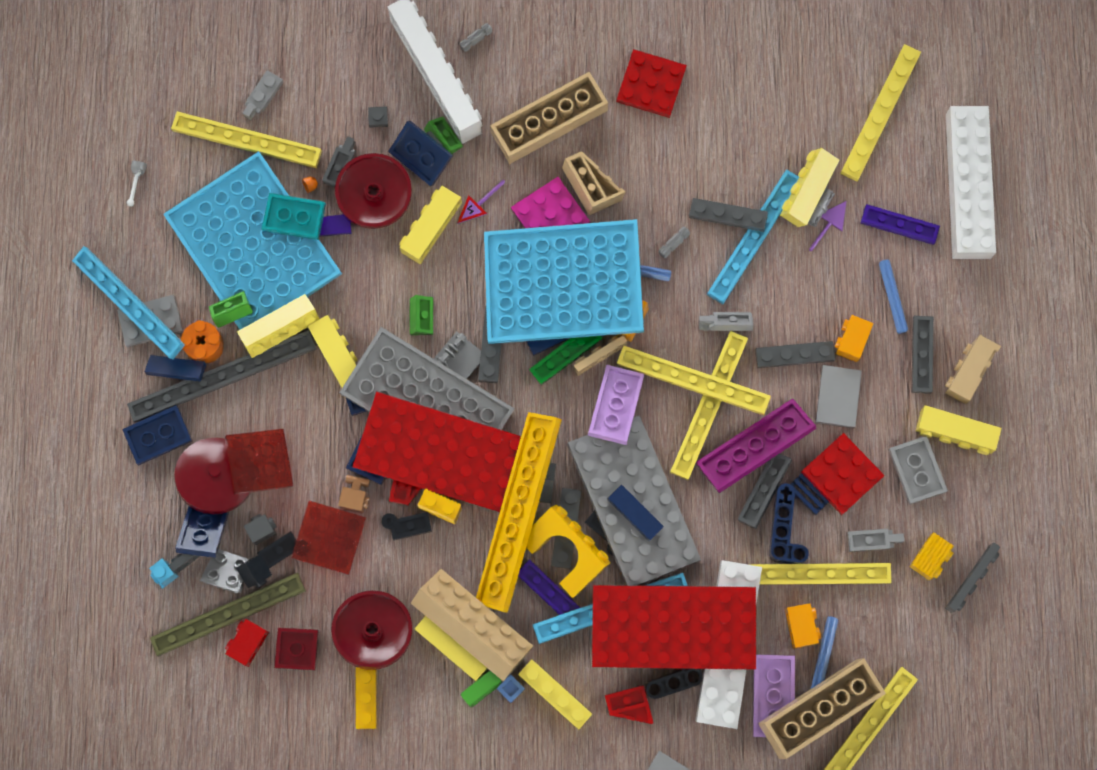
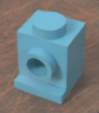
(162, 573)

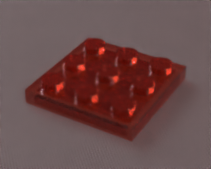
(258, 461)
(328, 537)

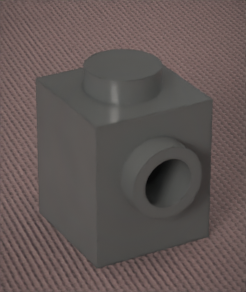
(260, 528)

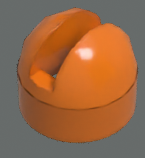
(310, 184)

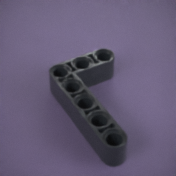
(684, 683)

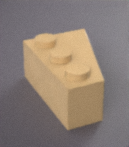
(590, 184)
(971, 369)

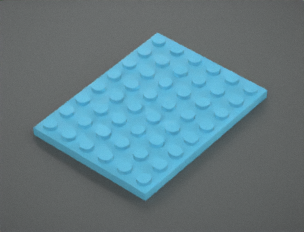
(227, 244)
(563, 282)

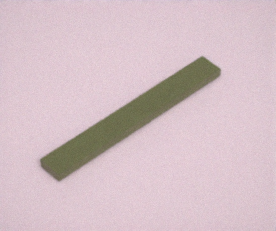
(227, 614)

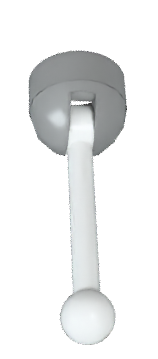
(137, 168)

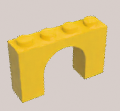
(590, 559)

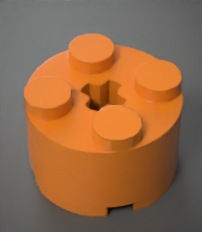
(199, 332)

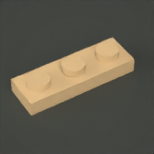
(599, 354)

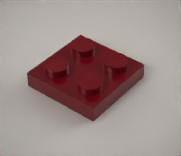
(296, 649)

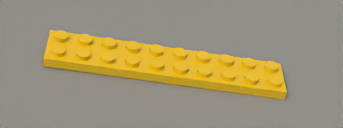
(518, 511)

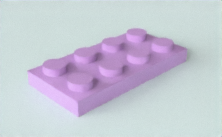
(616, 404)
(771, 687)

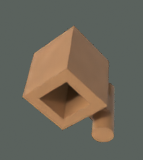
(353, 498)

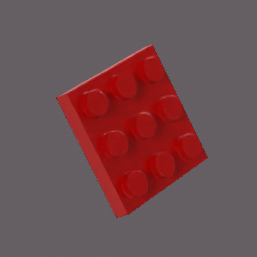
(651, 83)
(842, 473)

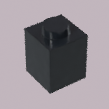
(254, 572)

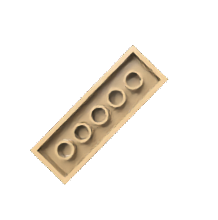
(549, 117)
(471, 624)
(821, 708)

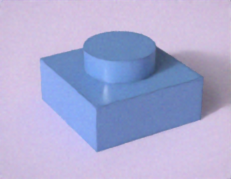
(510, 688)

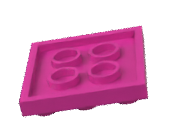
(549, 207)

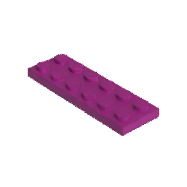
(756, 445)

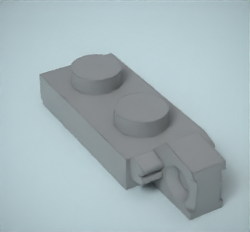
(262, 94)
(727, 321)
(873, 540)

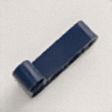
(786, 524)

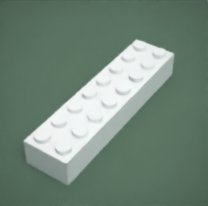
(435, 71)
(970, 182)
(723, 688)

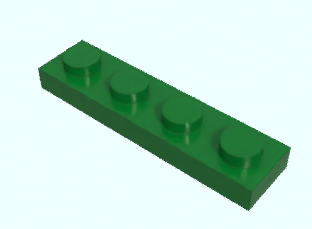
(562, 357)

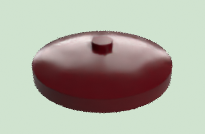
(373, 190)
(205, 478)
(371, 630)

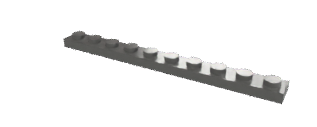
(221, 377)

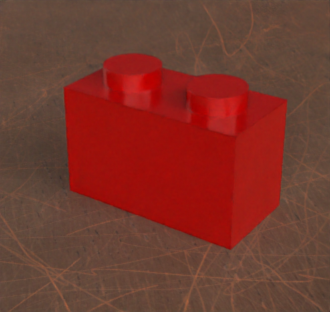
(246, 642)

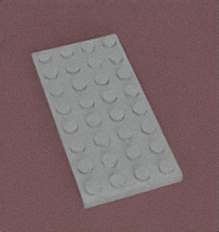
(411, 375)
(603, 469)

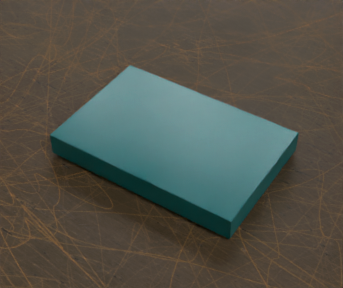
(293, 216)

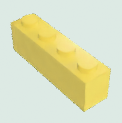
(809, 187)
(430, 225)
(278, 326)
(334, 348)
(958, 429)
(451, 648)
(555, 694)

